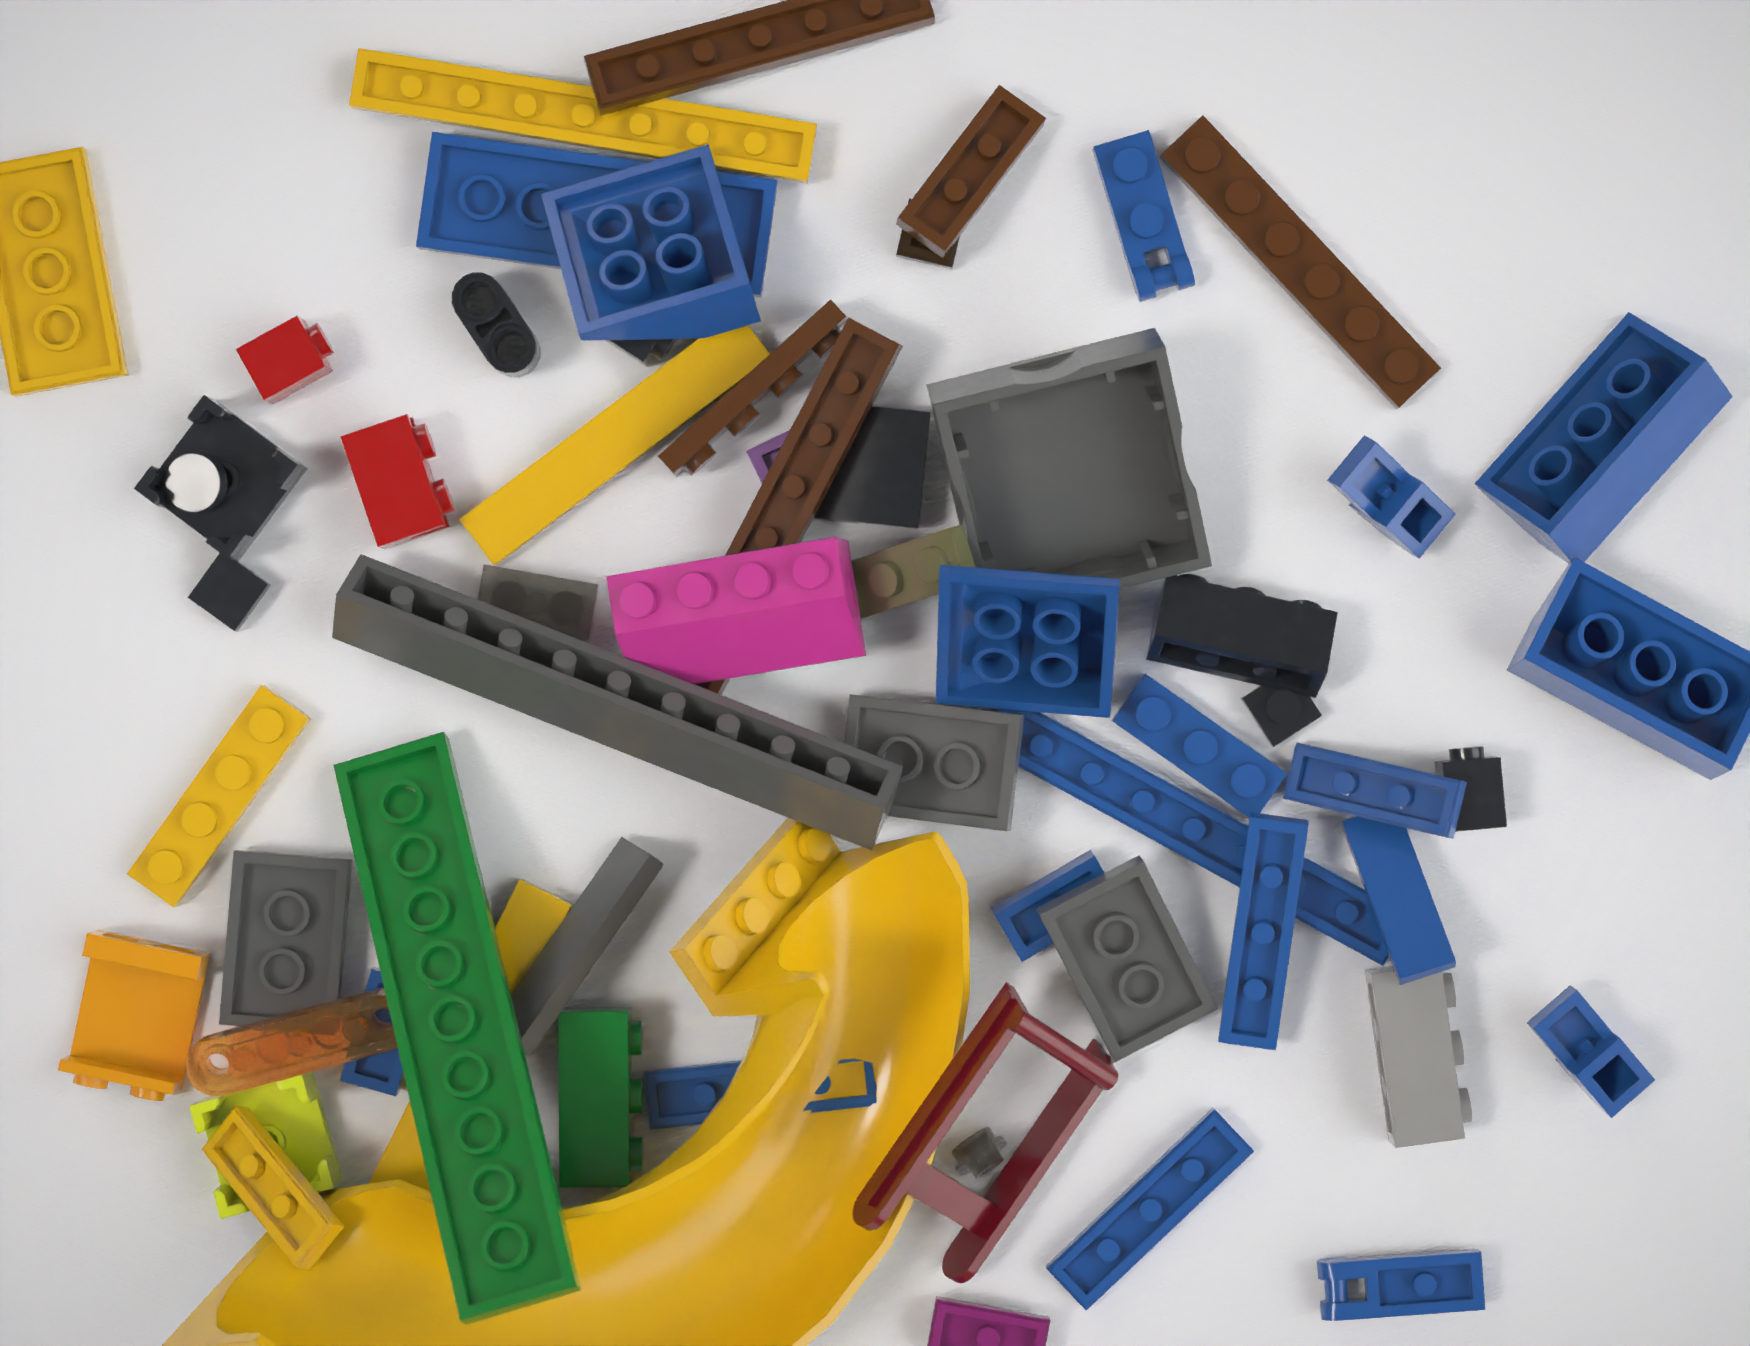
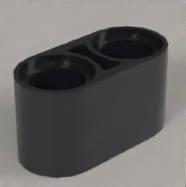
(496, 325)

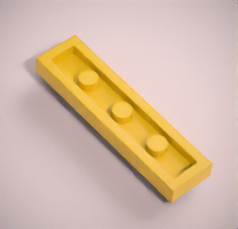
(218, 796)

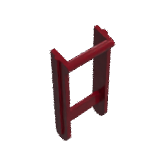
(989, 1216)

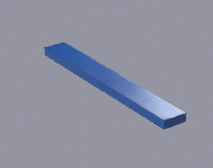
(1186, 826)

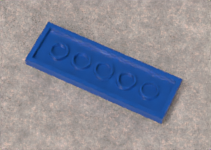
(489, 204)

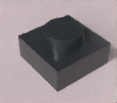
(1279, 712)

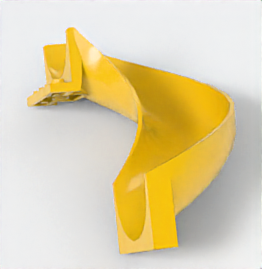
(753, 1215)

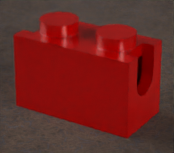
(397, 480)

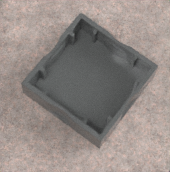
(1073, 463)

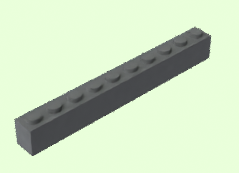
(615, 701)

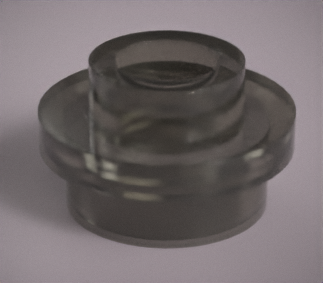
(979, 1153)

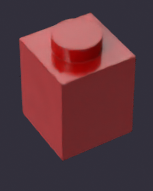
(287, 358)

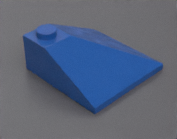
(651, 252)
(1026, 641)

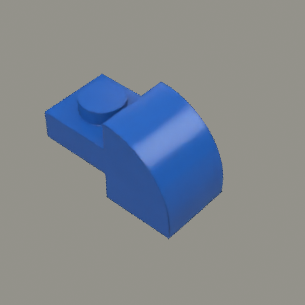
(1391, 497)
(1590, 1052)

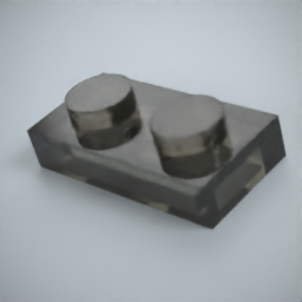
(544, 599)

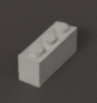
(1418, 1058)

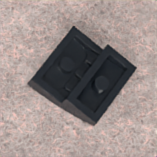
(881, 471)

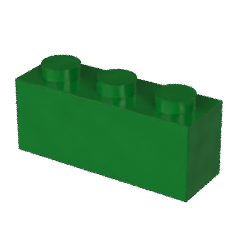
(598, 1097)

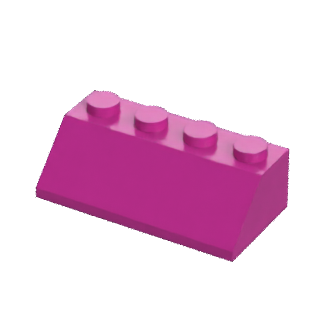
(741, 612)

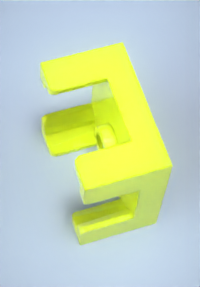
(295, 1120)

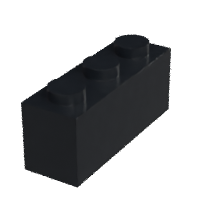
(1242, 634)

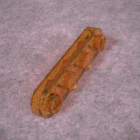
(292, 1044)

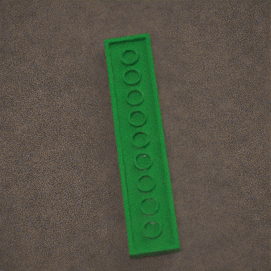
(456, 1030)

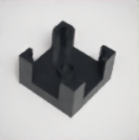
(256, 472)

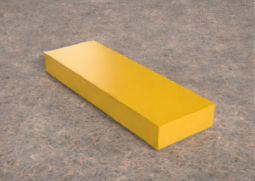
(272, 1188)

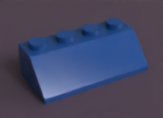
(1604, 438)
(1639, 669)

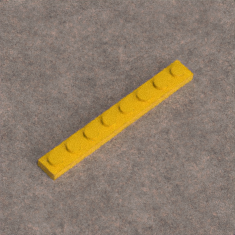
(571, 116)

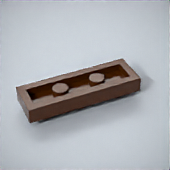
(970, 171)

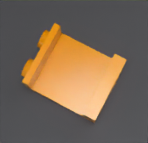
(136, 1014)

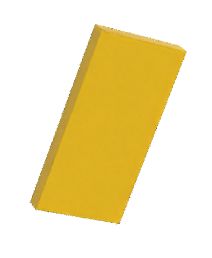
(54, 277)

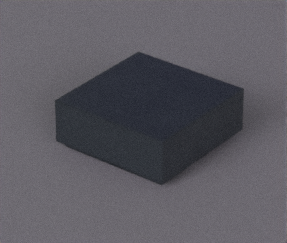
(229, 591)

